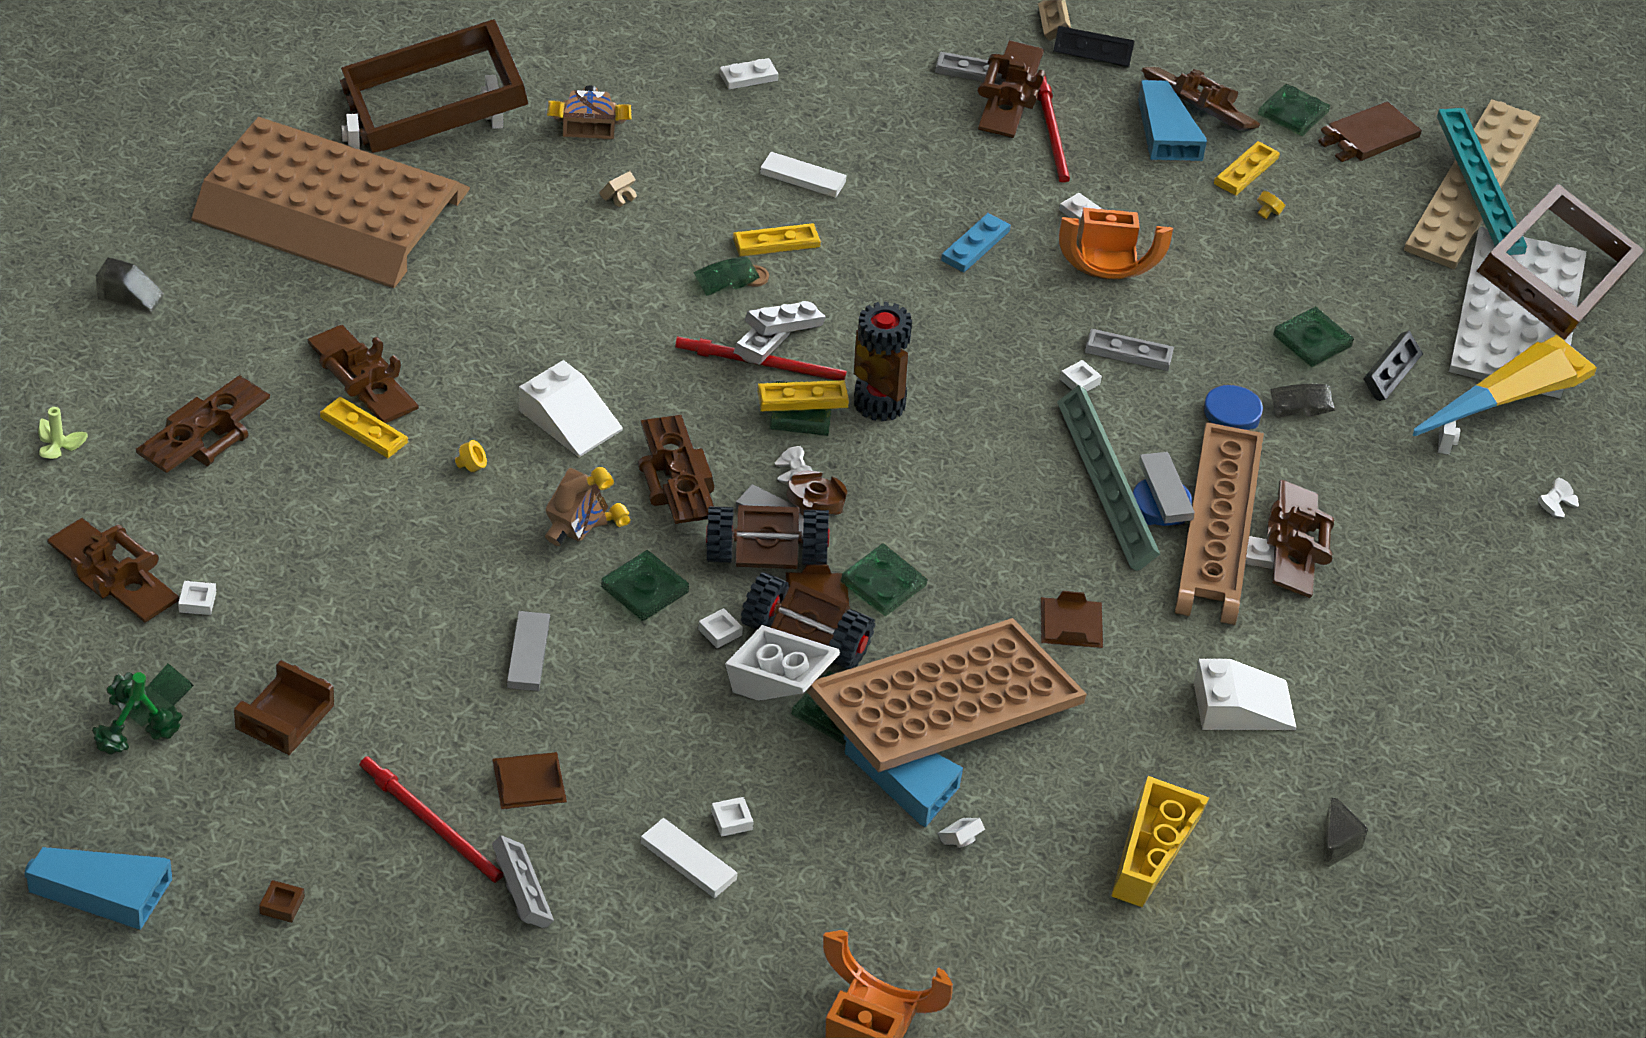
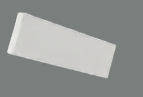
(803, 174)
(689, 857)

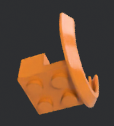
(1109, 244)
(871, 1005)

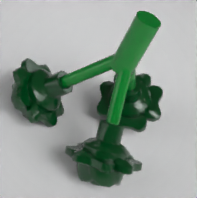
(127, 694)

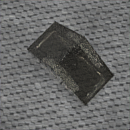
(1342, 833)

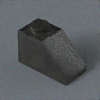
(127, 286)

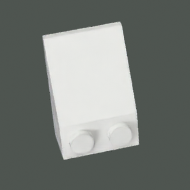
(568, 409)
(777, 664)
(1241, 697)

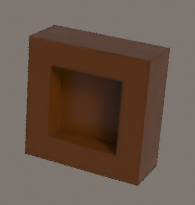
(281, 901)

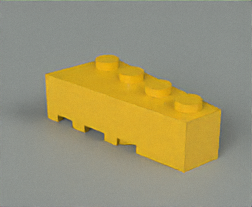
(1155, 837)

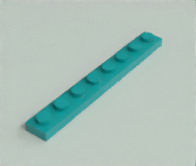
(1479, 177)

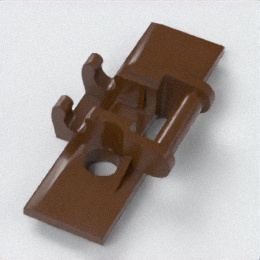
(1018, 91)
(1213, 99)
(343, 352)
(200, 417)
(690, 474)
(1288, 522)
(109, 576)

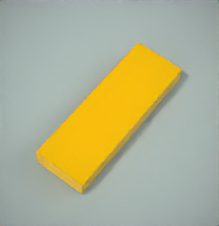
(1246, 168)
(776, 239)
(802, 395)
(364, 427)

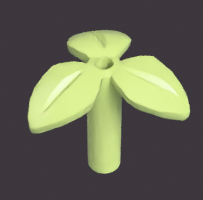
(52, 433)

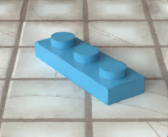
(975, 242)

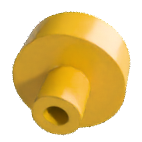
(1269, 203)
(471, 456)

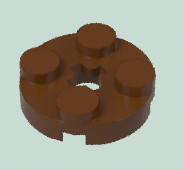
(813, 492)

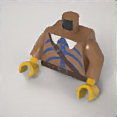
(589, 114)
(580, 506)

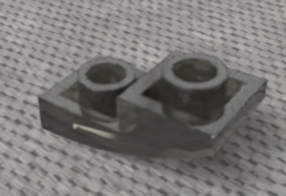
(1297, 398)

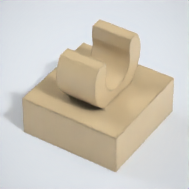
(619, 187)

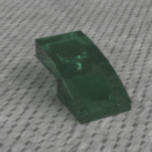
(721, 274)
(162, 691)

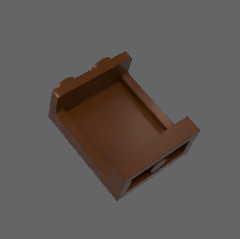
(286, 708)

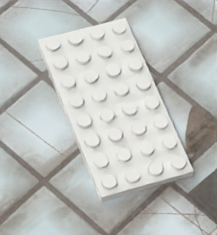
(1494, 325)

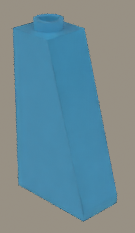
(1168, 125)
(916, 786)
(101, 883)

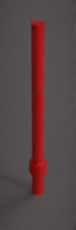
(1045, 95)
(706, 347)
(389, 782)

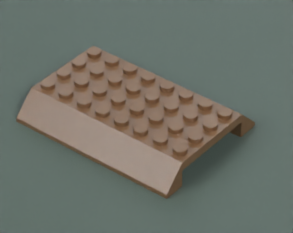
(323, 200)

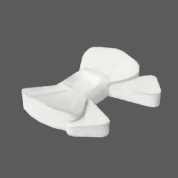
(794, 458)
(1560, 491)

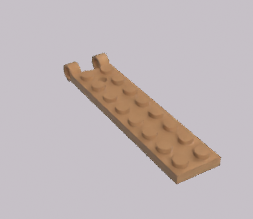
(1221, 519)

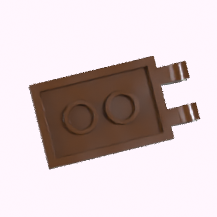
(1369, 132)

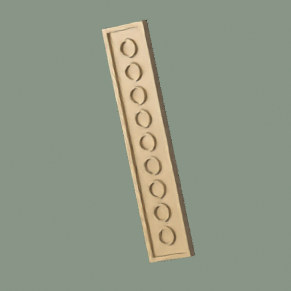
(1452, 213)

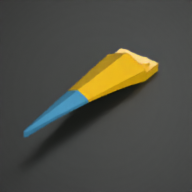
(1535, 371)

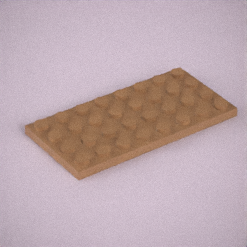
(945, 694)

